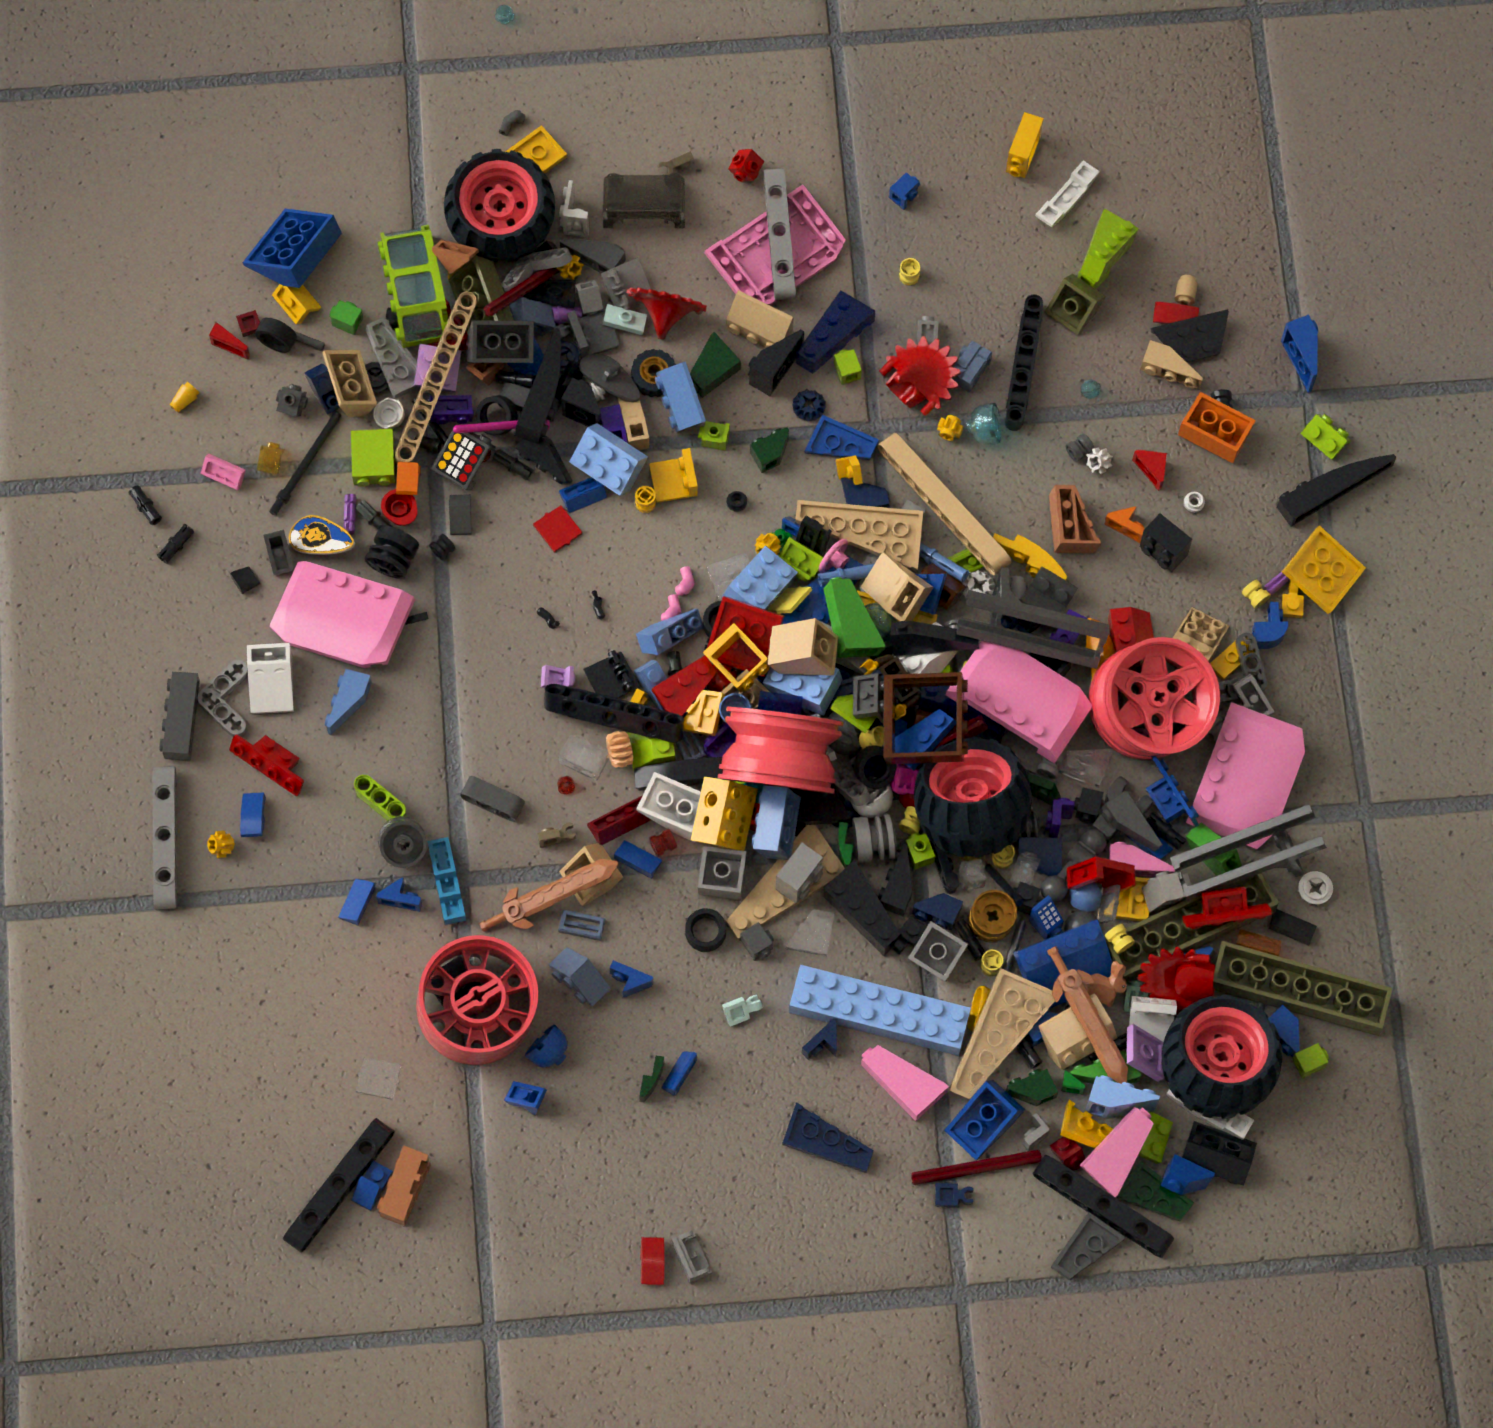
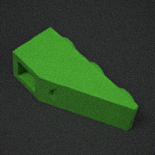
(1088, 1073)

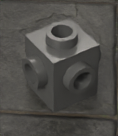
(288, 406)

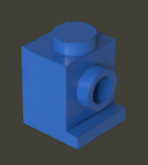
(904, 190)

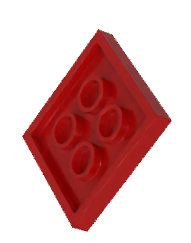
(753, 622)

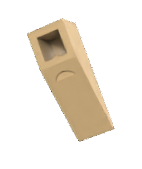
(1166, 363)
(634, 424)

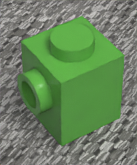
(346, 316)

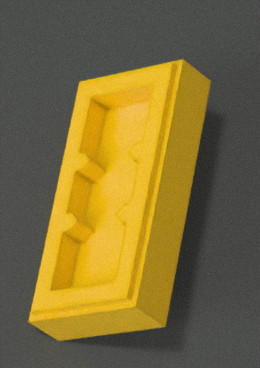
(1228, 661)

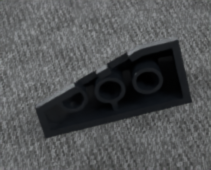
(921, 638)

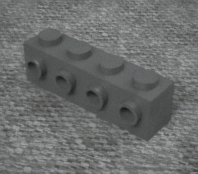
(181, 716)

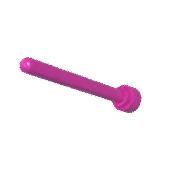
(492, 426)

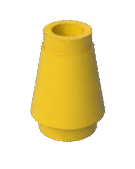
(184, 396)

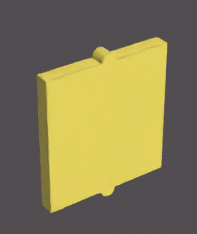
(789, 600)

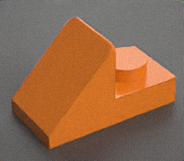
(408, 478)
(1121, 522)

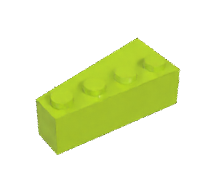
(1109, 243)

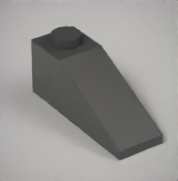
(595, 254)
(1128, 819)

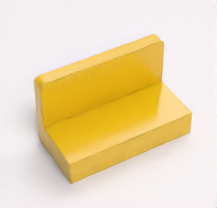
(296, 302)

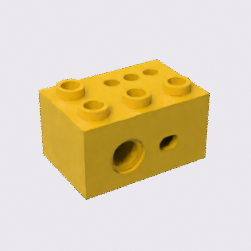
(724, 814)

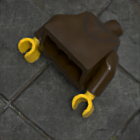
(890, 666)

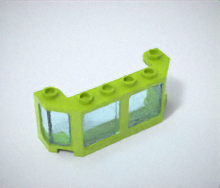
(414, 285)

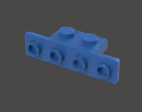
(1167, 797)

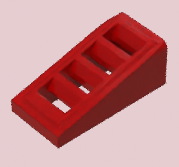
(225, 340)

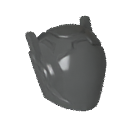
(849, 741)

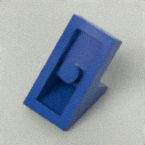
(393, 897)
(635, 979)
(525, 1096)
(371, 1185)

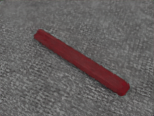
(519, 291)
(976, 1167)

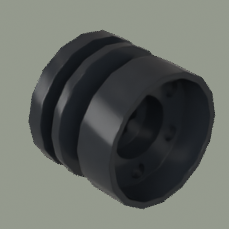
(392, 552)

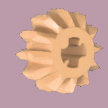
(619, 749)

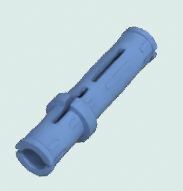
(932, 556)
(849, 573)

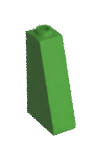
(851, 621)

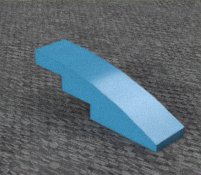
(446, 880)

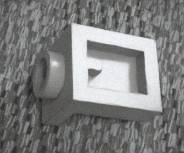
(928, 328)
(1035, 1136)

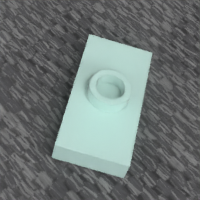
(624, 319)

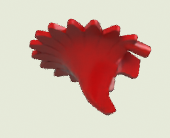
(665, 308)
(922, 374)
(1178, 977)

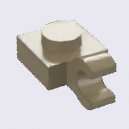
(680, 161)
(553, 836)

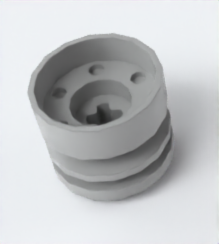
(873, 838)

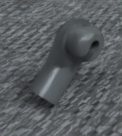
(515, 116)

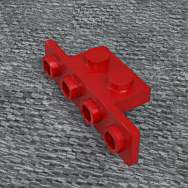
(270, 760)
(1225, 906)

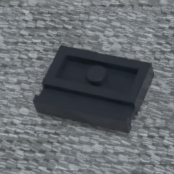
(813, 535)

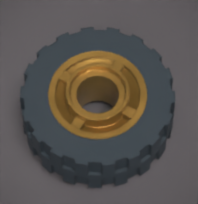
(645, 363)

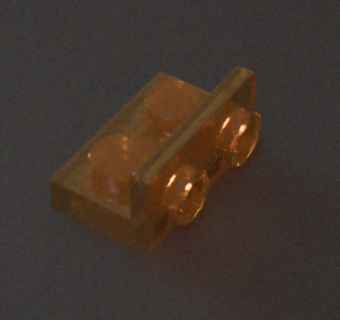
(1258, 942)

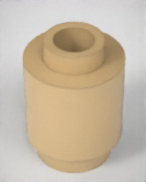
(1186, 290)

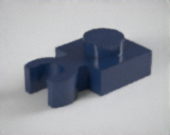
(948, 1195)

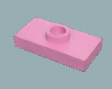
(223, 471)

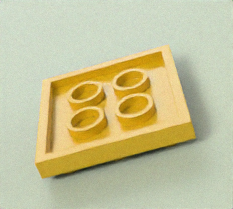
(1323, 569)

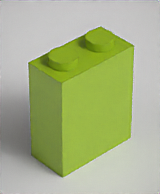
(373, 457)

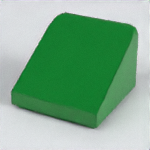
(1071, 1084)

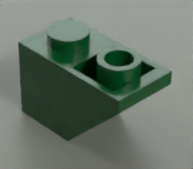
(770, 450)
(1034, 1089)

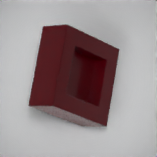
(248, 323)

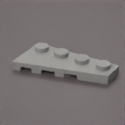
(395, 361)

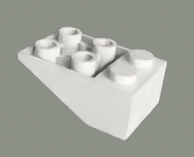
(270, 678)

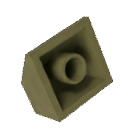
(1074, 303)

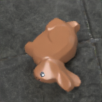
(1108, 987)

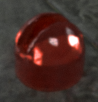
(561, 785)

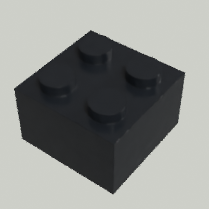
(1165, 543)

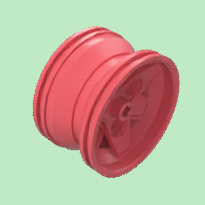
(1154, 698)
(780, 749)

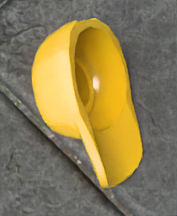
(978, 1002)

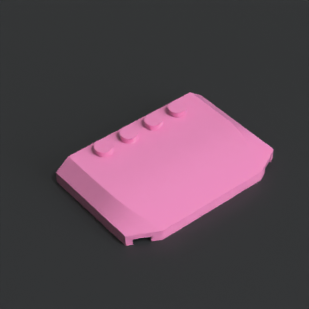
(745, 255)
(341, 615)
(1024, 697)
(1248, 772)

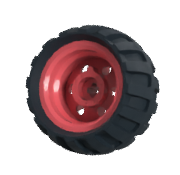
(498, 171)
(974, 803)
(1234, 1023)

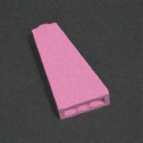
(904, 1082)
(1116, 1154)

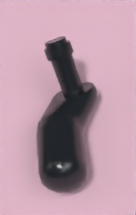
(597, 604)
(548, 618)

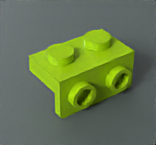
(1325, 435)
(802, 559)
(1156, 1141)

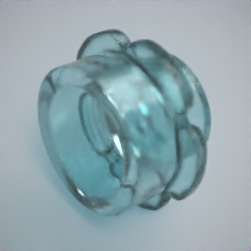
(504, 10)
(1090, 389)

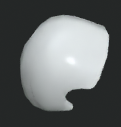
(389, 413)

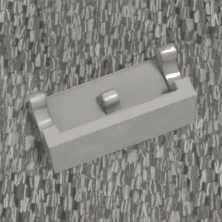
(691, 1256)

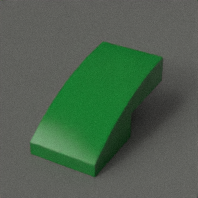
(845, 850)

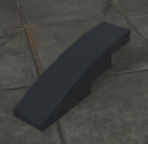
(683, 771)

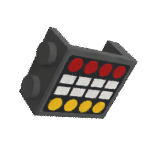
(462, 458)

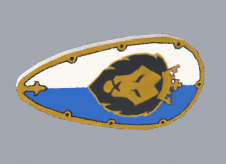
(319, 536)

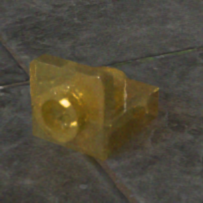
(270, 458)

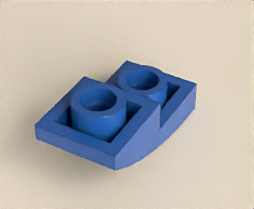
(252, 816)

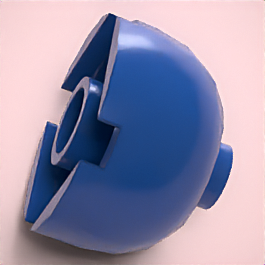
(548, 1048)

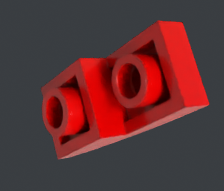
(1171, 312)
(652, 1260)

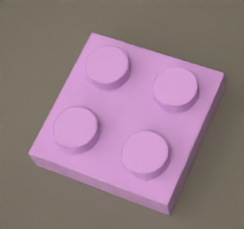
(424, 360)
(1144, 1052)

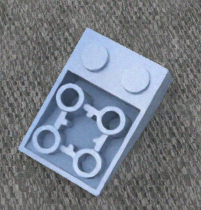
(1114, 1099)

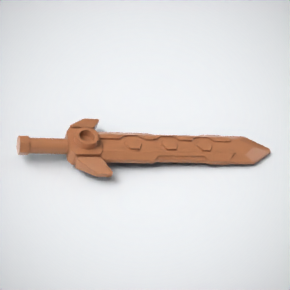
(546, 896)
(1086, 1013)

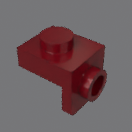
(1068, 1152)

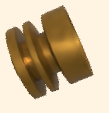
(988, 904)

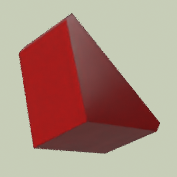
(1152, 465)

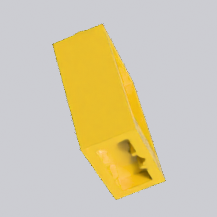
(1024, 145)
(722, 643)

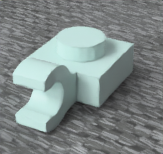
(739, 1009)

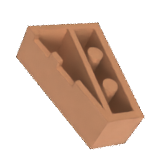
(1070, 523)
(404, 1185)

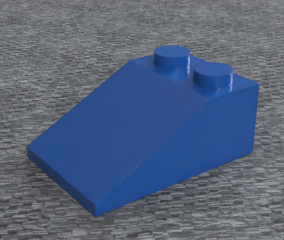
(1301, 345)
(984, 1119)

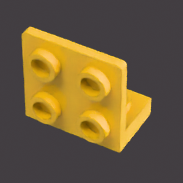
(674, 478)

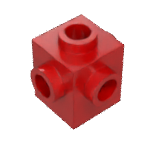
(746, 165)

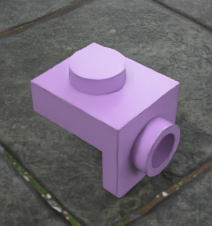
(557, 675)

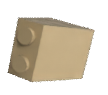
(803, 648)

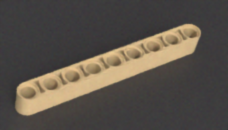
(440, 369)
(944, 504)

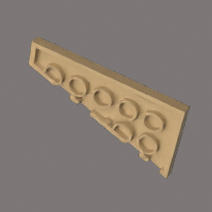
(870, 528)
(766, 902)
(1005, 1020)

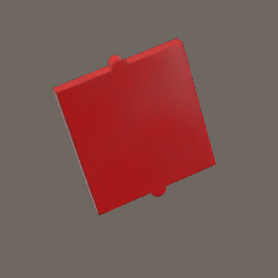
(557, 528)

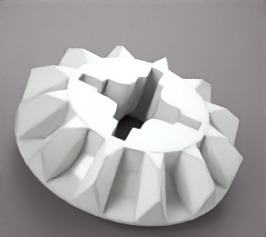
(979, 577)
(1315, 878)

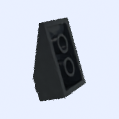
(774, 362)

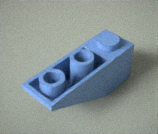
(669, 632)
(649, 676)
(350, 697)

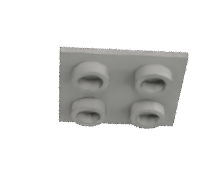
(622, 278)

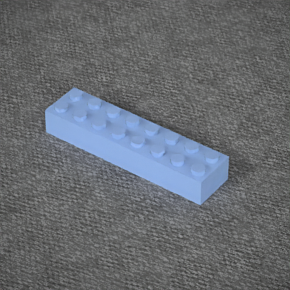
(879, 1010)

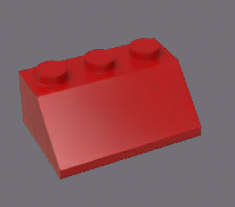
(1129, 627)

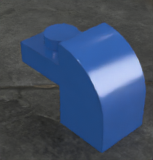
(1270, 633)

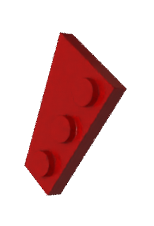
(683, 687)

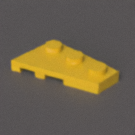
(1082, 1128)

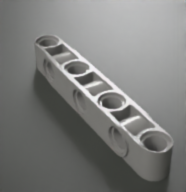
(780, 246)
(164, 851)

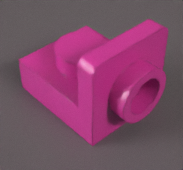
(904, 780)

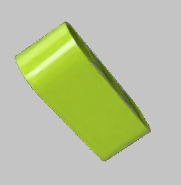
(373, 792)

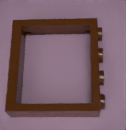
(924, 680)

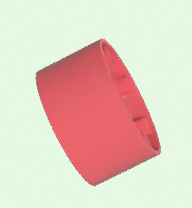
(458, 1012)

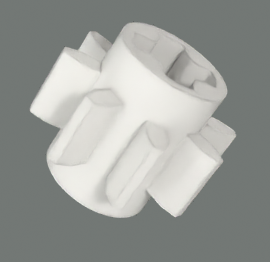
(1099, 460)

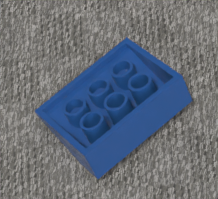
(293, 246)
(1079, 948)

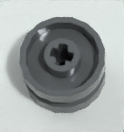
(404, 854)

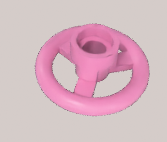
(835, 556)

